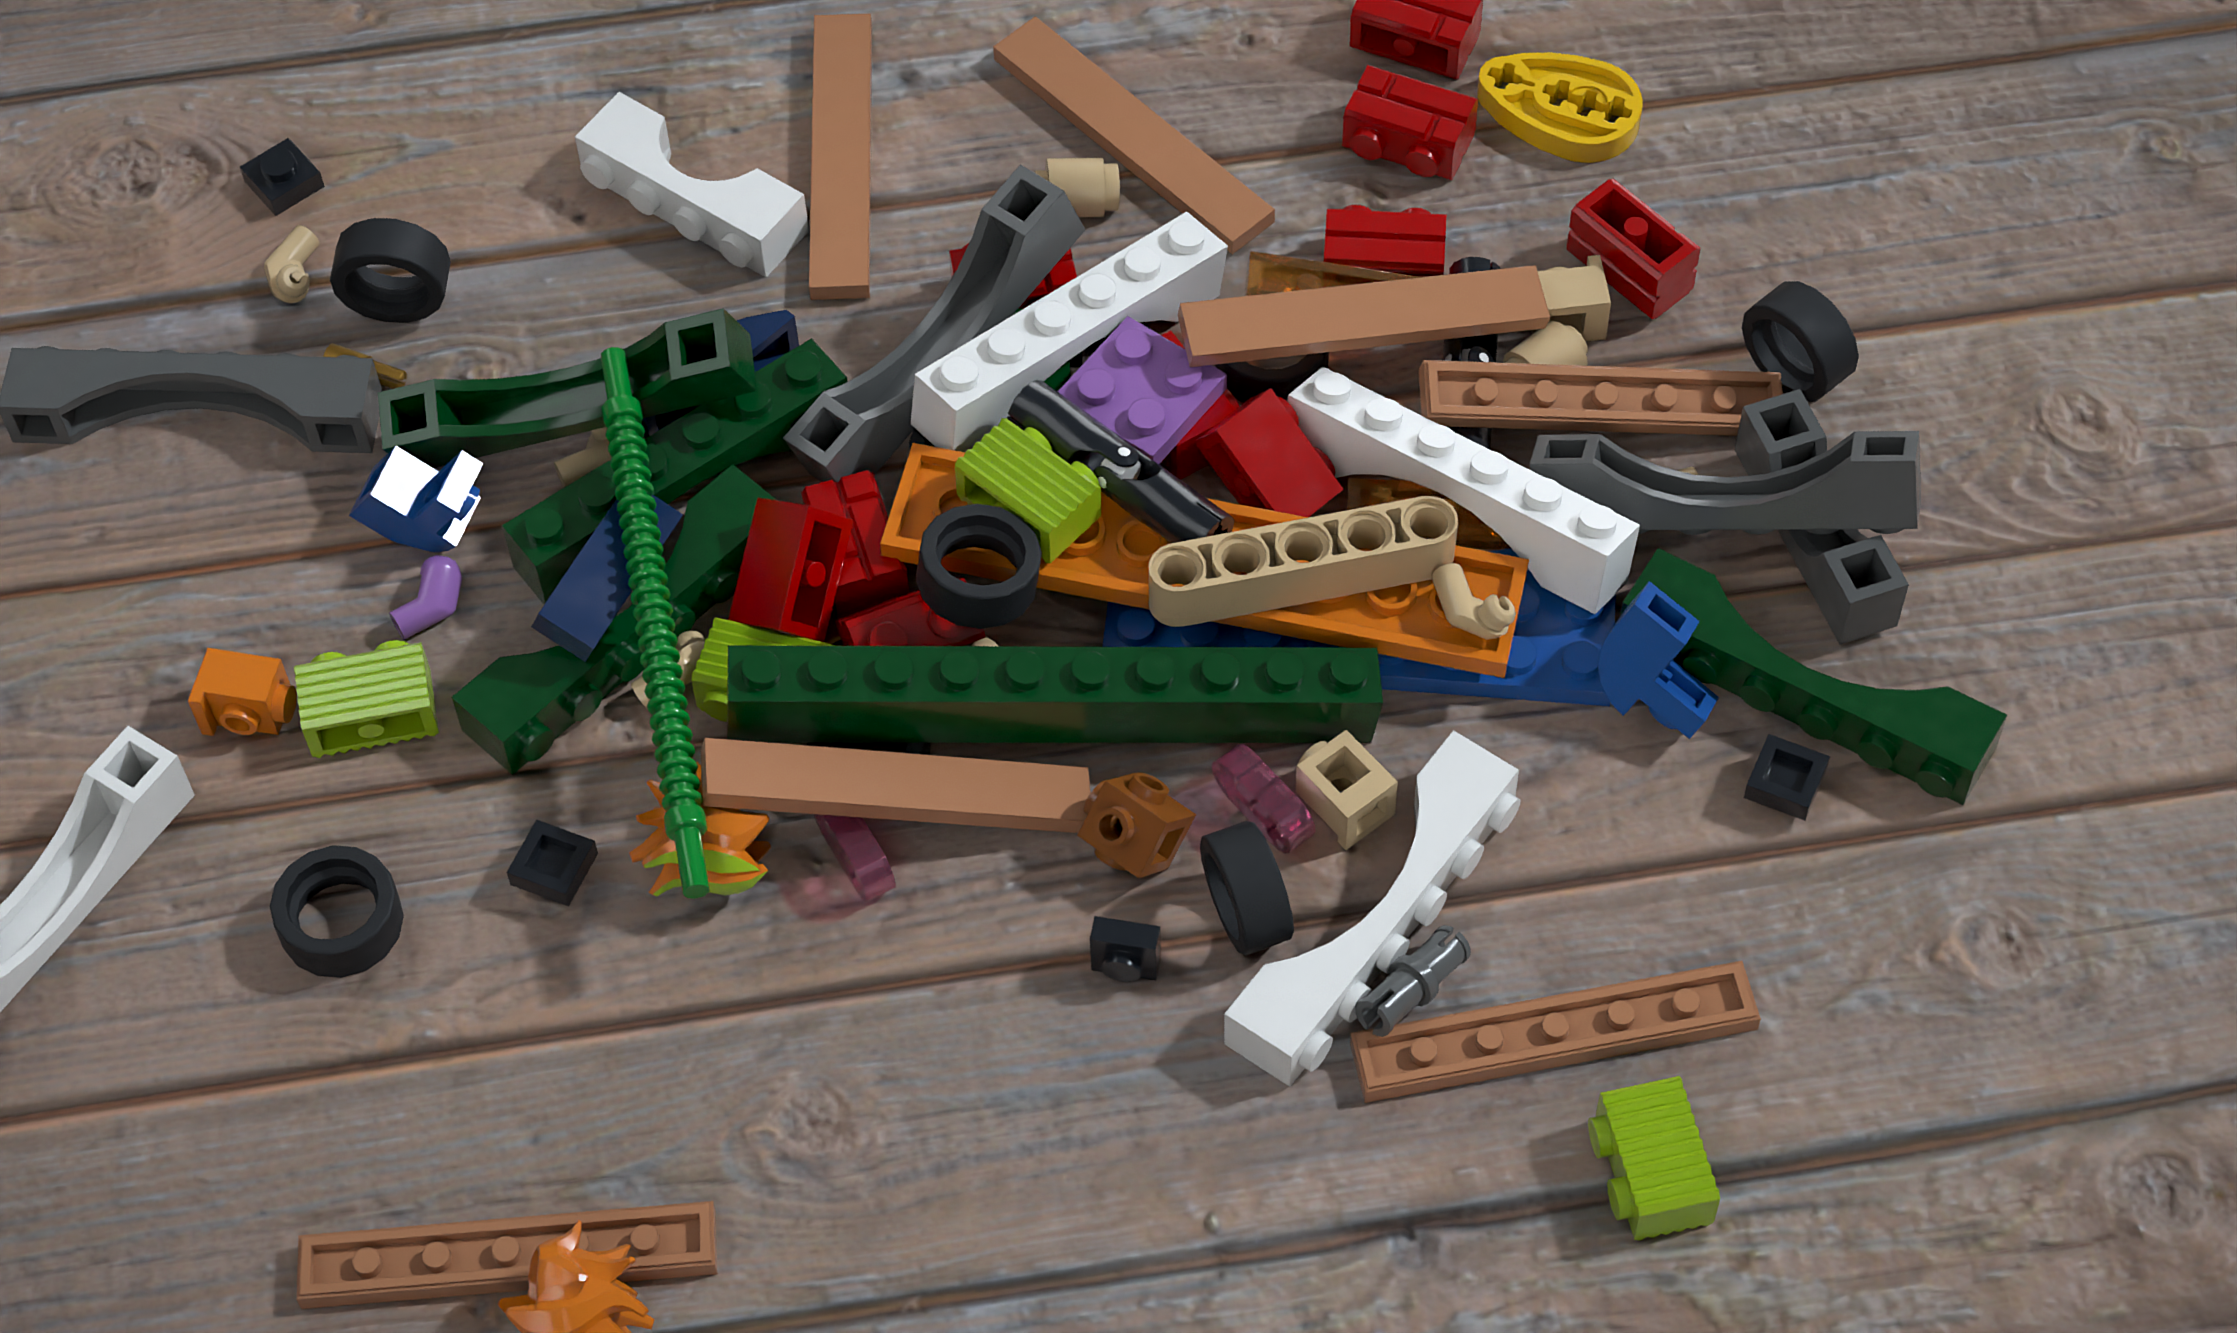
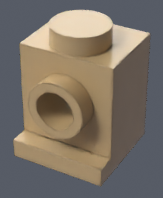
(1578, 298)
(1366, 786)

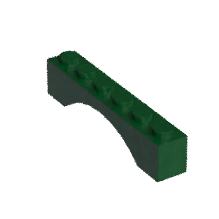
(669, 370)
(680, 456)
(534, 697)
(1921, 734)

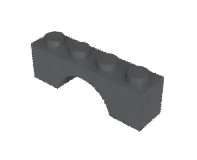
(1845, 571)

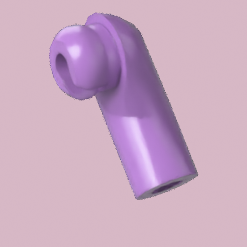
(436, 597)

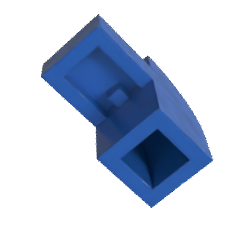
(417, 503)
(1640, 663)

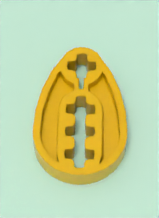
(1582, 82)

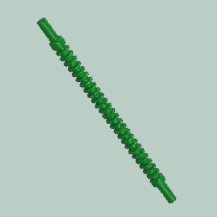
(684, 819)

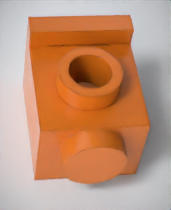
(241, 693)

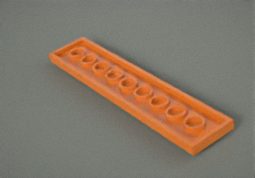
(1113, 566)

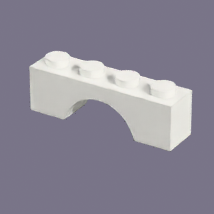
(745, 218)

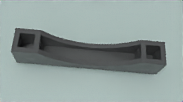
(1011, 251)
(73, 393)
(1857, 484)

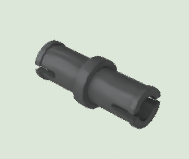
(1412, 980)

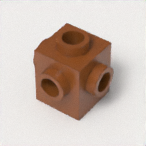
(1135, 824)

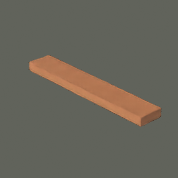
(1133, 134)
(841, 157)
(1362, 316)
(1590, 397)
(893, 785)
(1555, 1031)
(496, 1253)

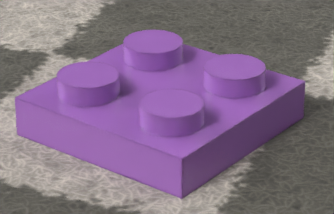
(1144, 389)

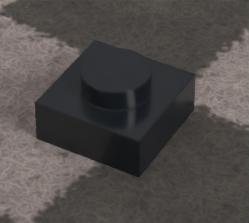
(282, 176)
(1786, 777)
(552, 862)
(1125, 949)

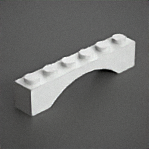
(977, 383)
(1570, 541)
(111, 822)
(1297, 1003)

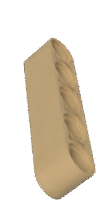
(1279, 581)

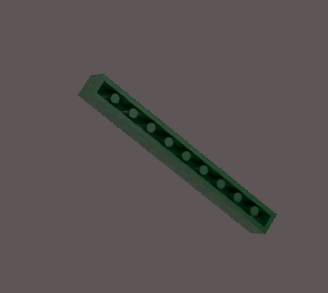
(1051, 694)

